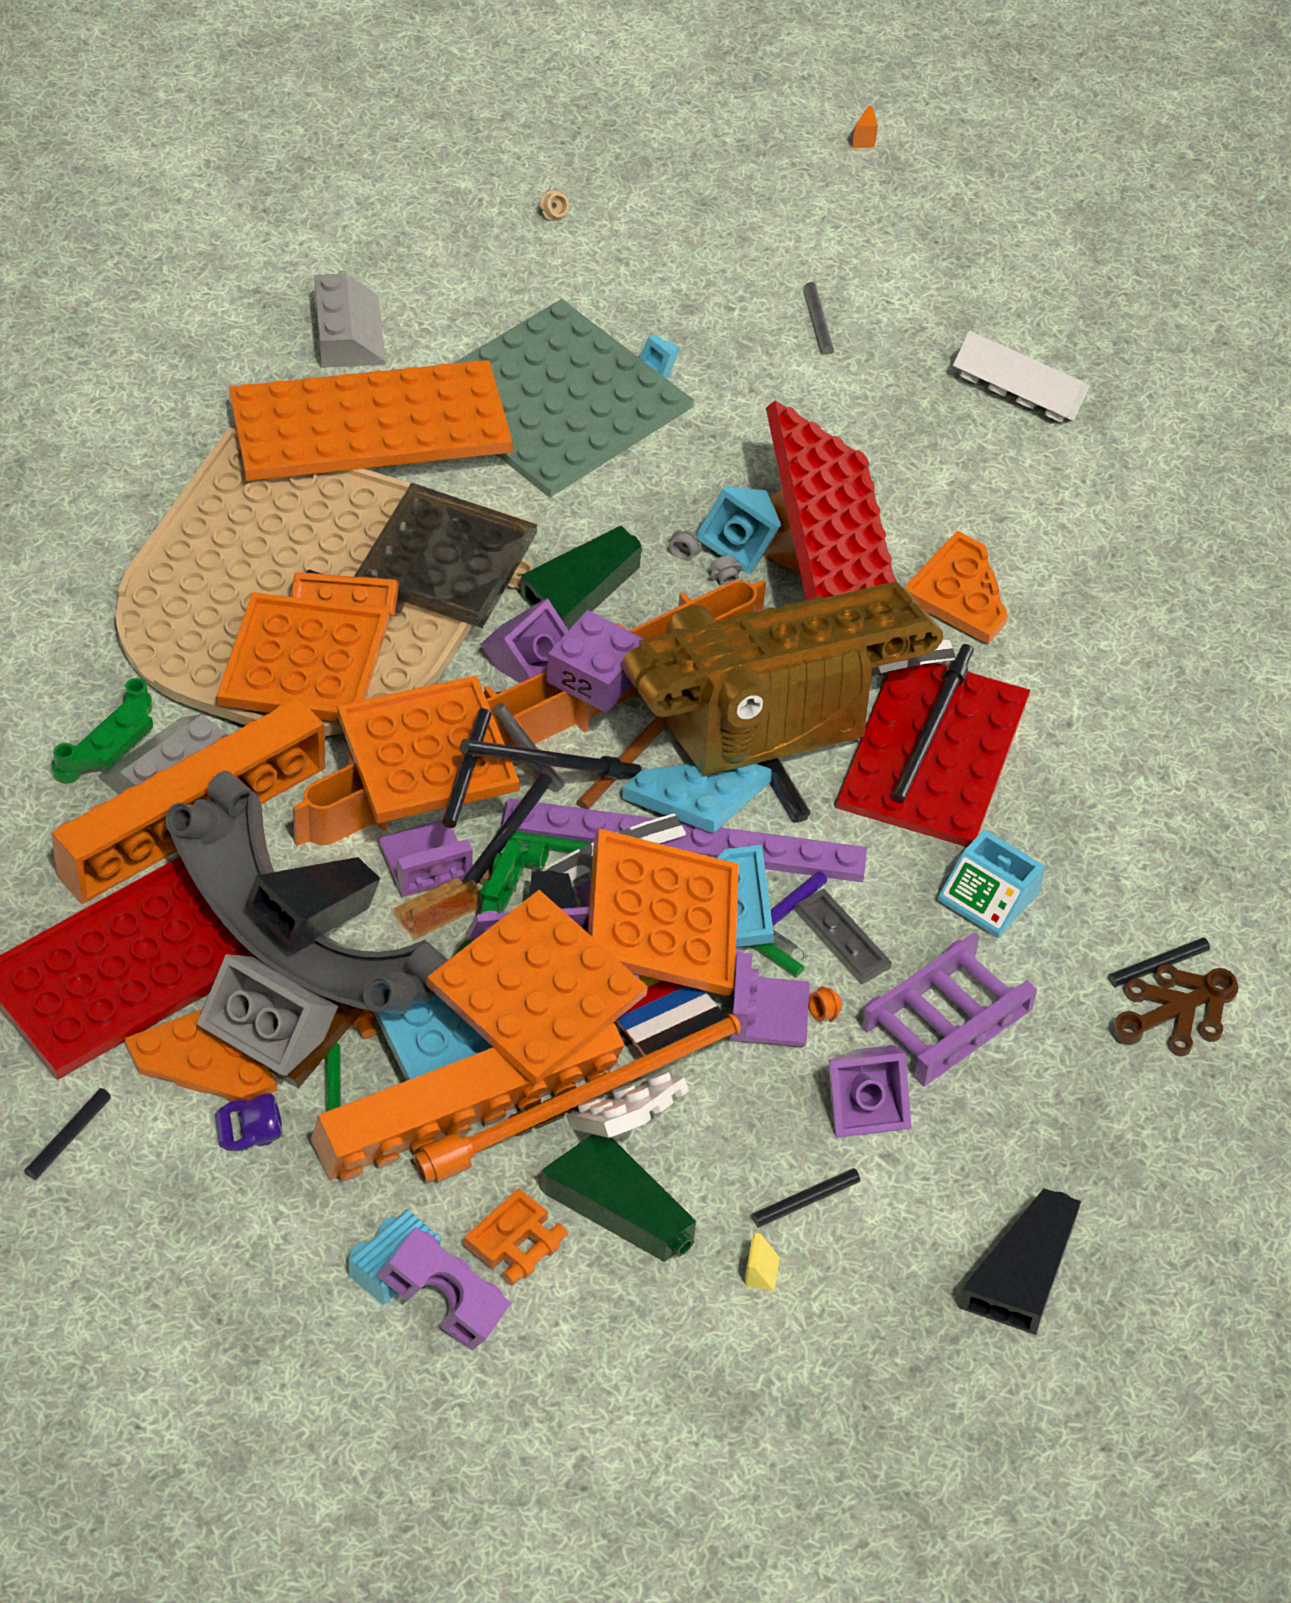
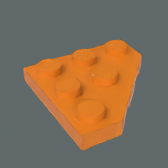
(961, 588)
(198, 1060)

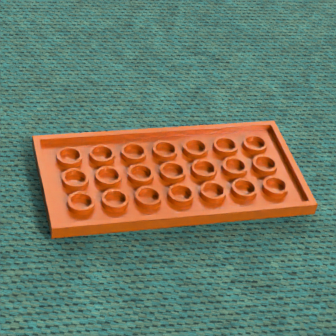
(369, 420)

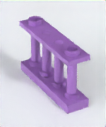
(957, 1041)

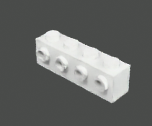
(1020, 375)

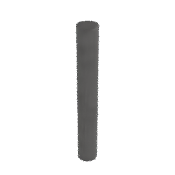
(818, 318)
(522, 740)

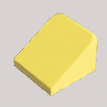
(762, 1264)

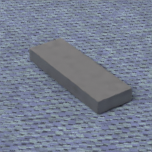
(842, 936)

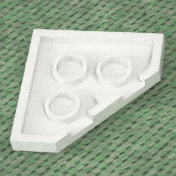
(628, 1106)

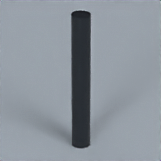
(1151, 964)
(67, 1134)
(805, 1197)

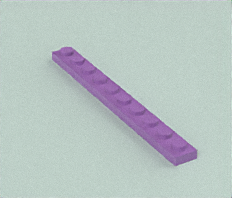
(779, 851)

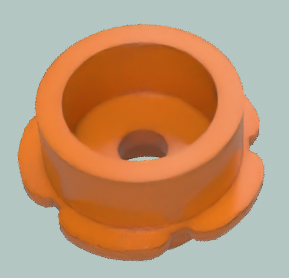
(824, 1004)

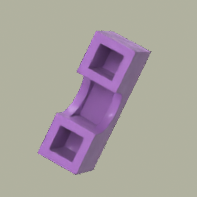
(473, 1303)

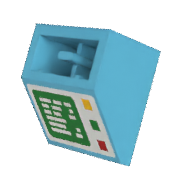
(992, 883)

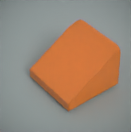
(865, 130)

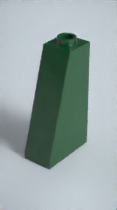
(583, 575)
(619, 1195)

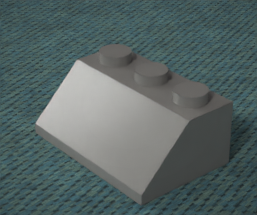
(347, 322)
(162, 751)
(265, 1013)

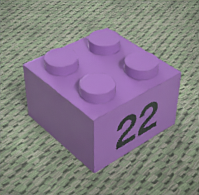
(590, 661)

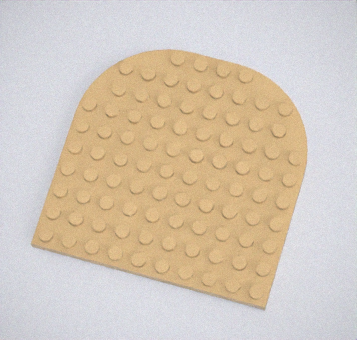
(241, 537)

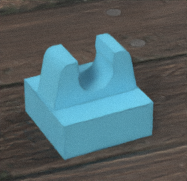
(660, 354)

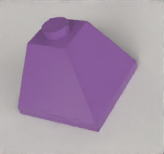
(523, 643)
(870, 1091)

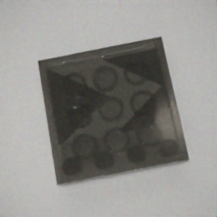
(449, 553)

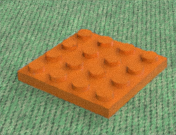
(302, 651)
(411, 748)
(665, 911)
(536, 987)

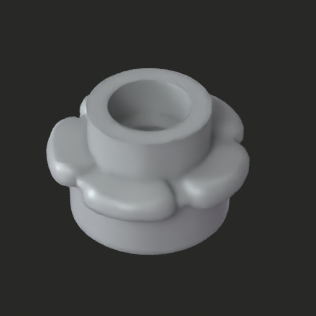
(685, 542)
(725, 569)

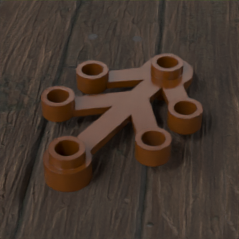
(1178, 1004)

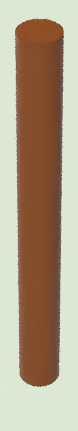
(632, 752)

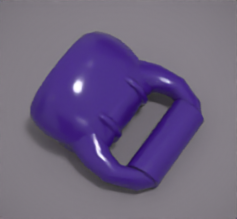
(259, 1122)

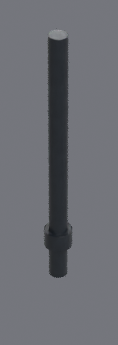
(954, 676)
(605, 766)

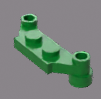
(109, 739)
(508, 869)

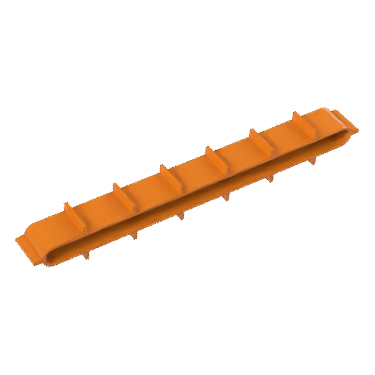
(339, 803)

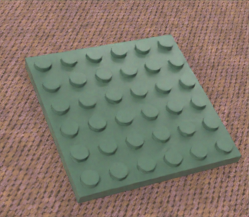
(573, 396)

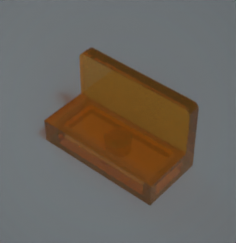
(437, 907)

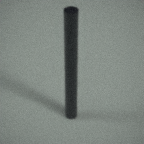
(465, 771)
(508, 829)

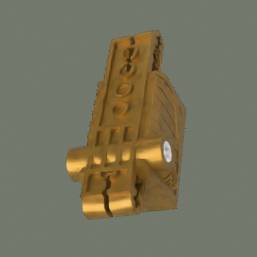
(776, 675)

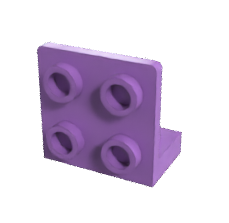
(426, 857)
(769, 1007)

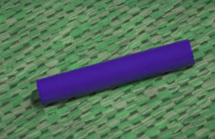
(805, 890)

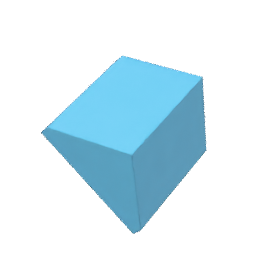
(740, 525)

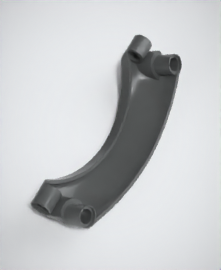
(226, 851)

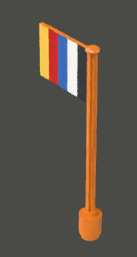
(663, 1028)

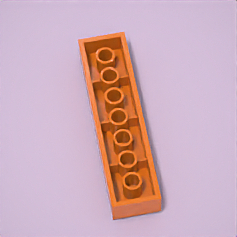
(131, 830)
(445, 1102)

